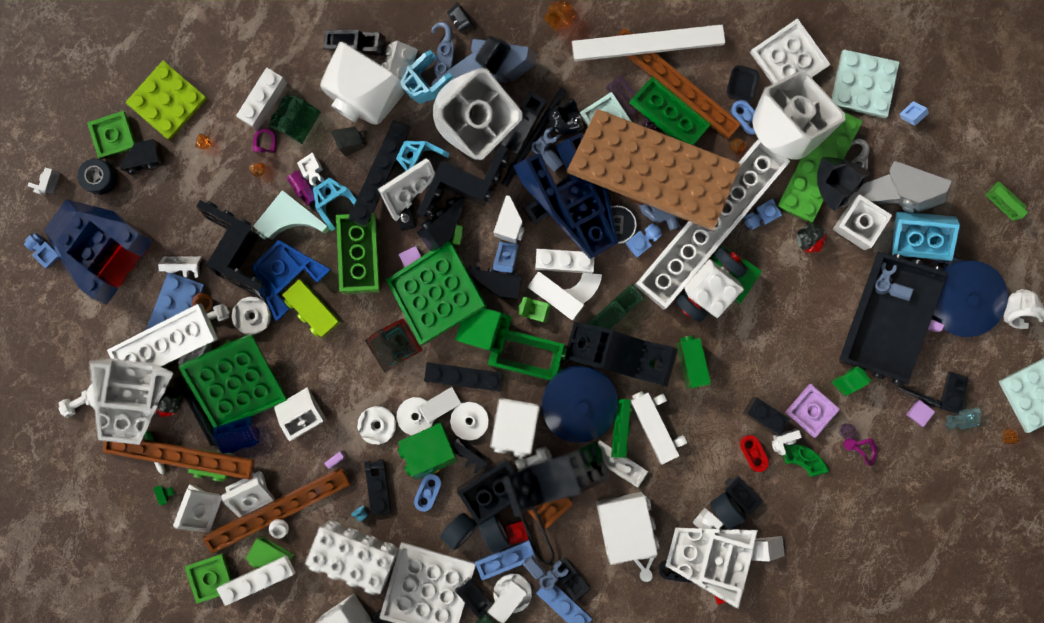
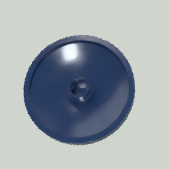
(971, 299)
(579, 404)

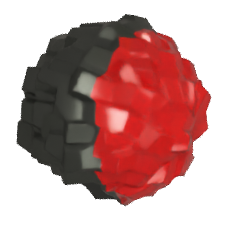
(811, 238)
(169, 403)

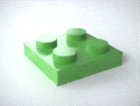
(111, 135)
(207, 576)

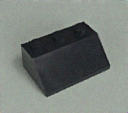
(486, 492)

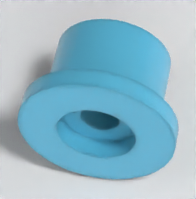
(360, 513)

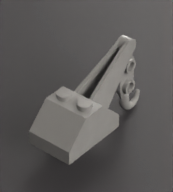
(904, 185)

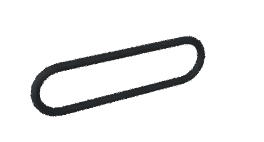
(545, 535)

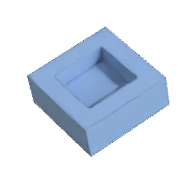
(914, 113)

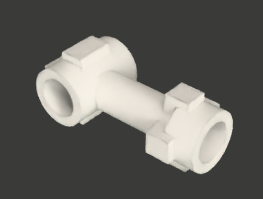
(220, 312)
(67, 407)
(542, 454)

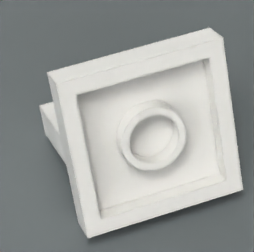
(247, 495)
(197, 510)

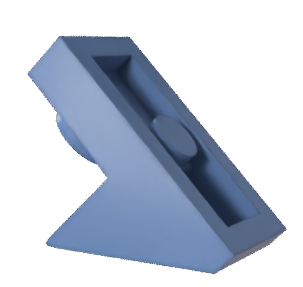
(505, 257)

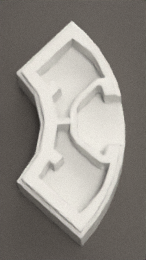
(586, 287)

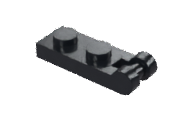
(377, 487)

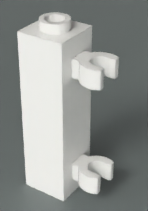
(654, 427)

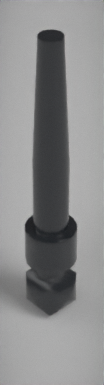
(929, 400)

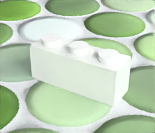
(261, 99)
(563, 261)

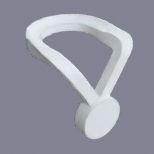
(645, 574)

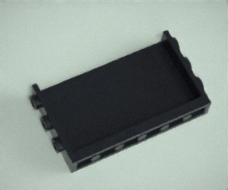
(889, 329)

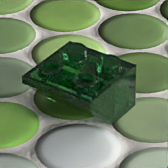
(294, 118)

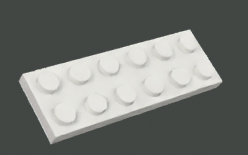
(168, 339)

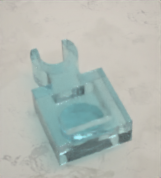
(966, 419)

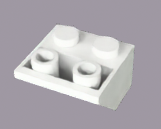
(299, 414)

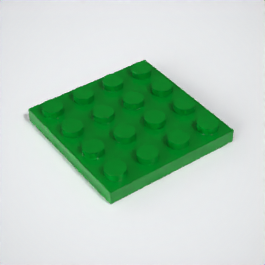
(436, 293)
(233, 381)

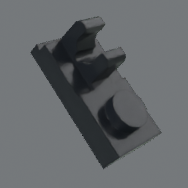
(954, 392)
(464, 449)
(742, 494)

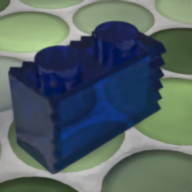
(236, 435)

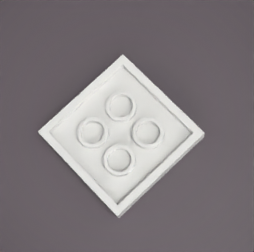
(788, 53)

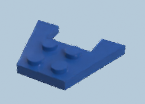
(279, 268)

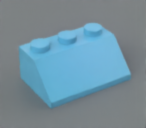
(925, 235)

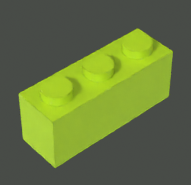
(311, 309)

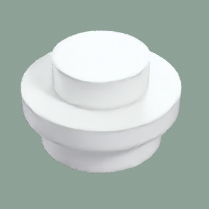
(278, 528)

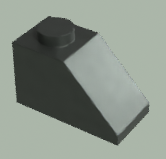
(349, 140)

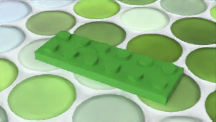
(802, 192)

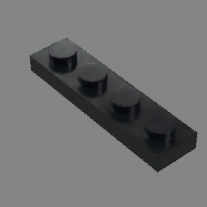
(463, 377)

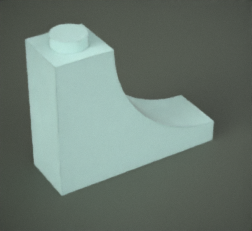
(285, 214)

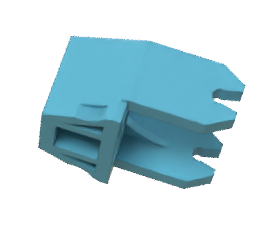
(416, 86)
(417, 149)
(322, 199)

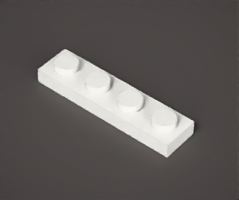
(256, 580)

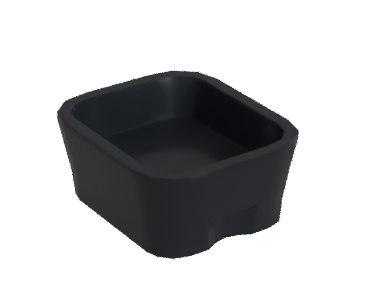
(461, 19)
(493, 54)
(742, 83)

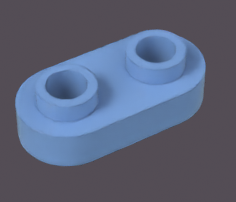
(746, 117)
(428, 492)

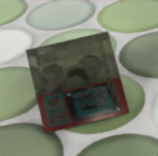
(393, 345)

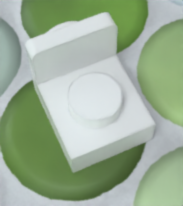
(48, 182)
(788, 437)
(706, 520)

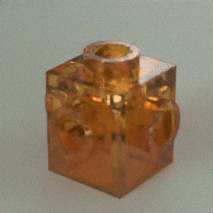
(560, 15)

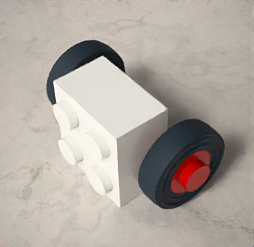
(713, 286)

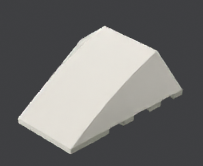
(126, 397)
(713, 559)

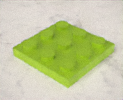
(166, 100)

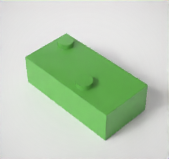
(357, 256)

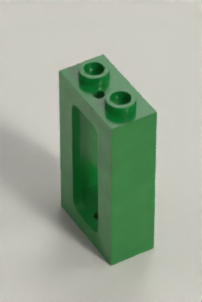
(558, 353)

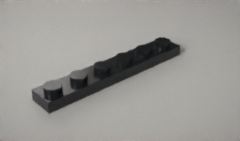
(379, 174)

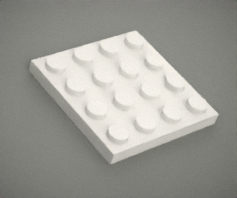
(425, 586)

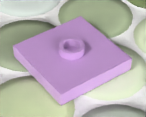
(812, 410)

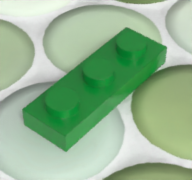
(621, 429)

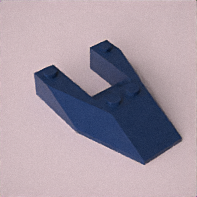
(577, 206)
(81, 239)

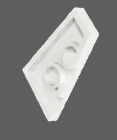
(403, 189)

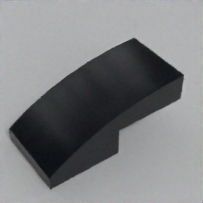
(572, 581)

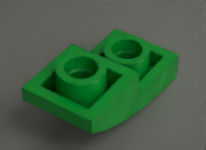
(851, 381)

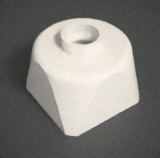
(360, 86)
(795, 116)
(491, 117)

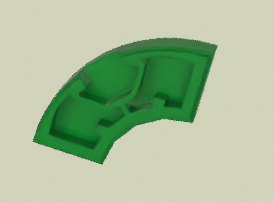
(805, 458)

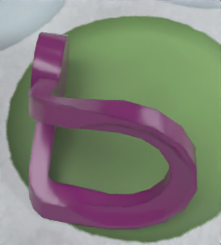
(260, 149)
(851, 444)

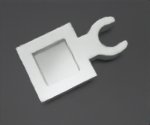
(310, 168)

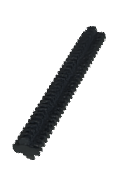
(196, 409)

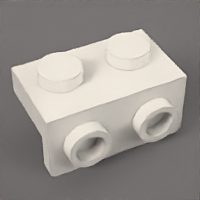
(398, 58)

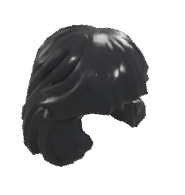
(566, 118)

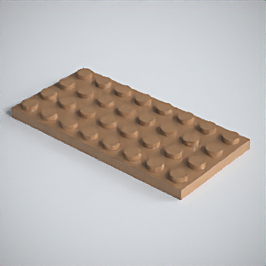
(654, 169)

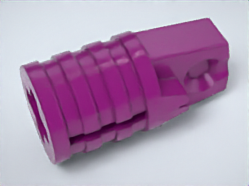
(301, 187)

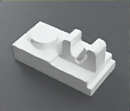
(174, 264)

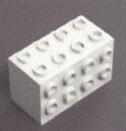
(352, 557)

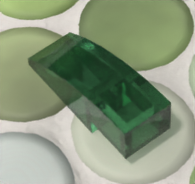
(617, 308)

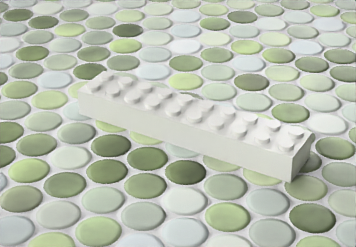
(696, 243)

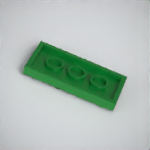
(669, 112)

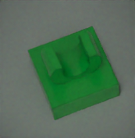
(162, 494)

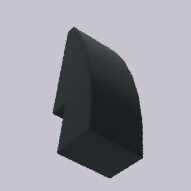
(363, 42)

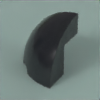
(839, 180)

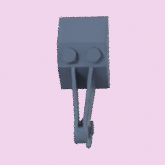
(515, 65)

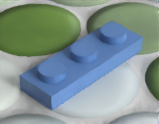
(504, 560)
(564, 605)

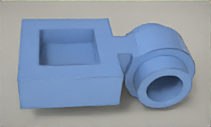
(766, 213)
(640, 243)
(44, 251)

